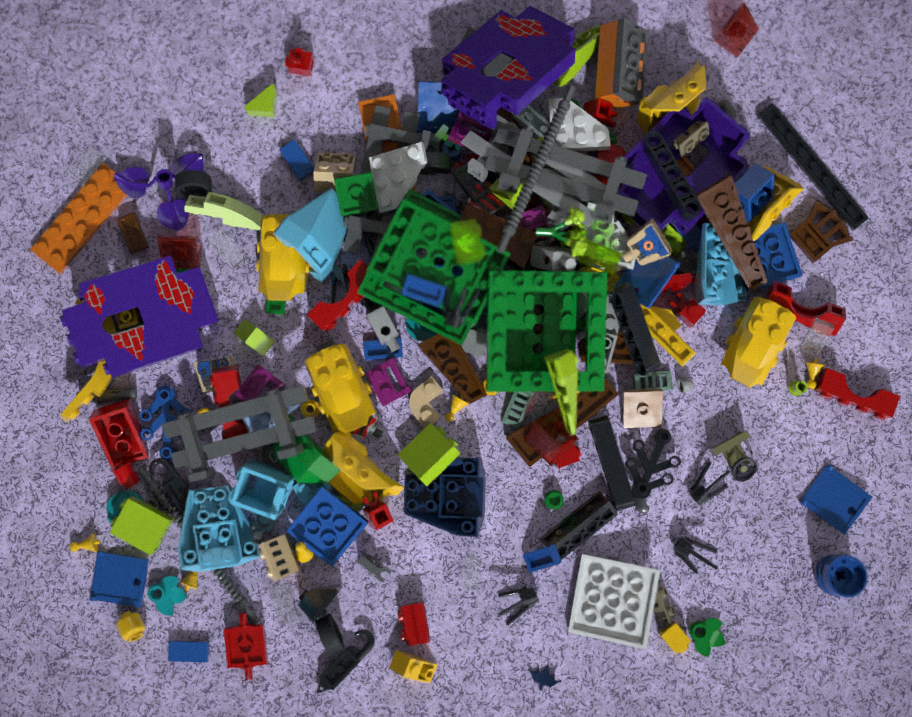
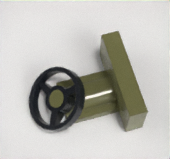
(735, 456)

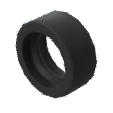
(437, 163)
(193, 183)
(329, 634)

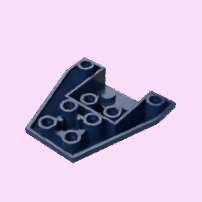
(451, 500)

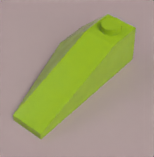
(584, 47)
(564, 379)

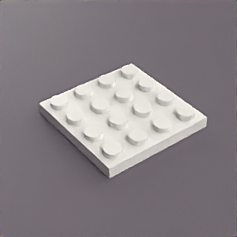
(614, 601)

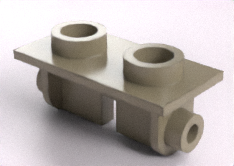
(697, 132)
(664, 609)

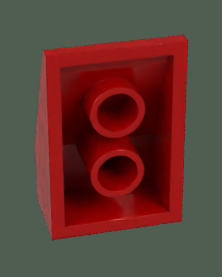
(119, 432)

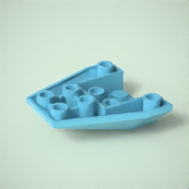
(316, 233)
(716, 274)
(214, 532)

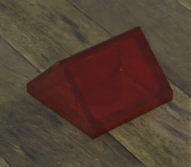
(737, 31)
(183, 250)
(550, 439)

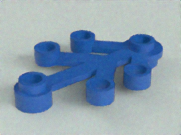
(165, 417)

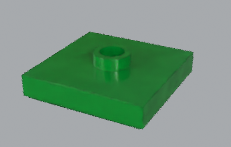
(356, 194)

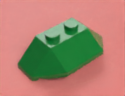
(311, 465)

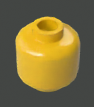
(130, 626)

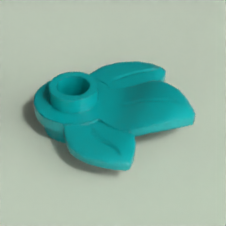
(169, 595)

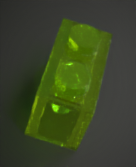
(466, 242)
(601, 257)

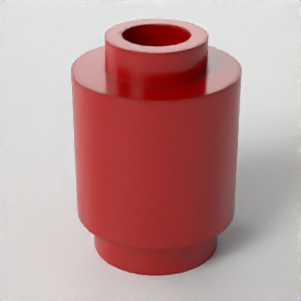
(125, 473)

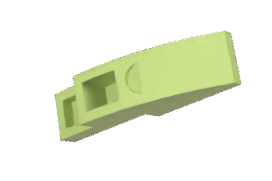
(231, 210)

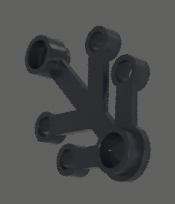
(650, 467)

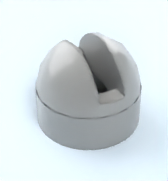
(684, 384)

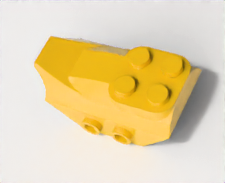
(674, 97)
(784, 192)
(280, 267)
(757, 341)
(340, 388)
(358, 472)

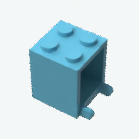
(269, 492)

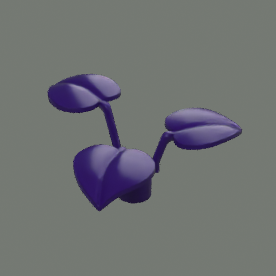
(135, 180)

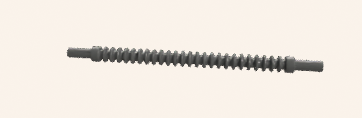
(543, 152)
(154, 487)

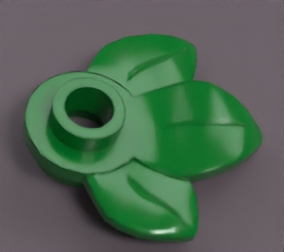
(708, 637)

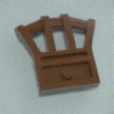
(811, 240)

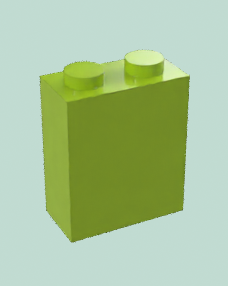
(429, 453)
(141, 525)

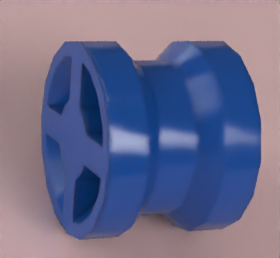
(455, 154)

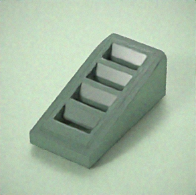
(637, 380)
(505, 420)

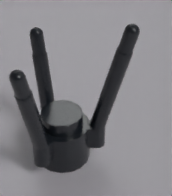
(340, 274)
(454, 317)
(702, 494)
(684, 547)
(527, 598)

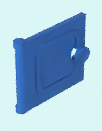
(434, 108)
(649, 278)
(835, 499)
(115, 579)

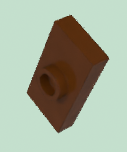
(132, 233)

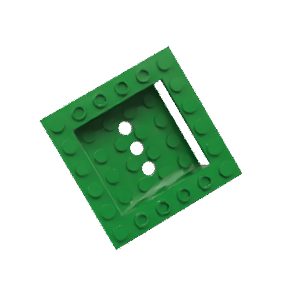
(426, 225)
(510, 323)

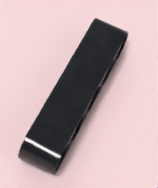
(671, 167)
(634, 328)
(611, 463)

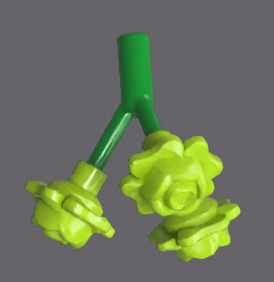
(576, 235)

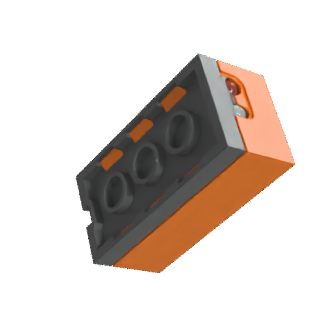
(621, 63)

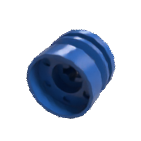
(851, 575)

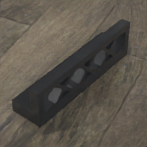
(577, 523)

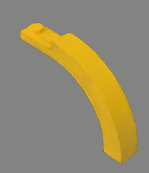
(96, 384)

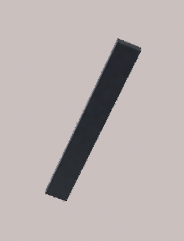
(812, 166)

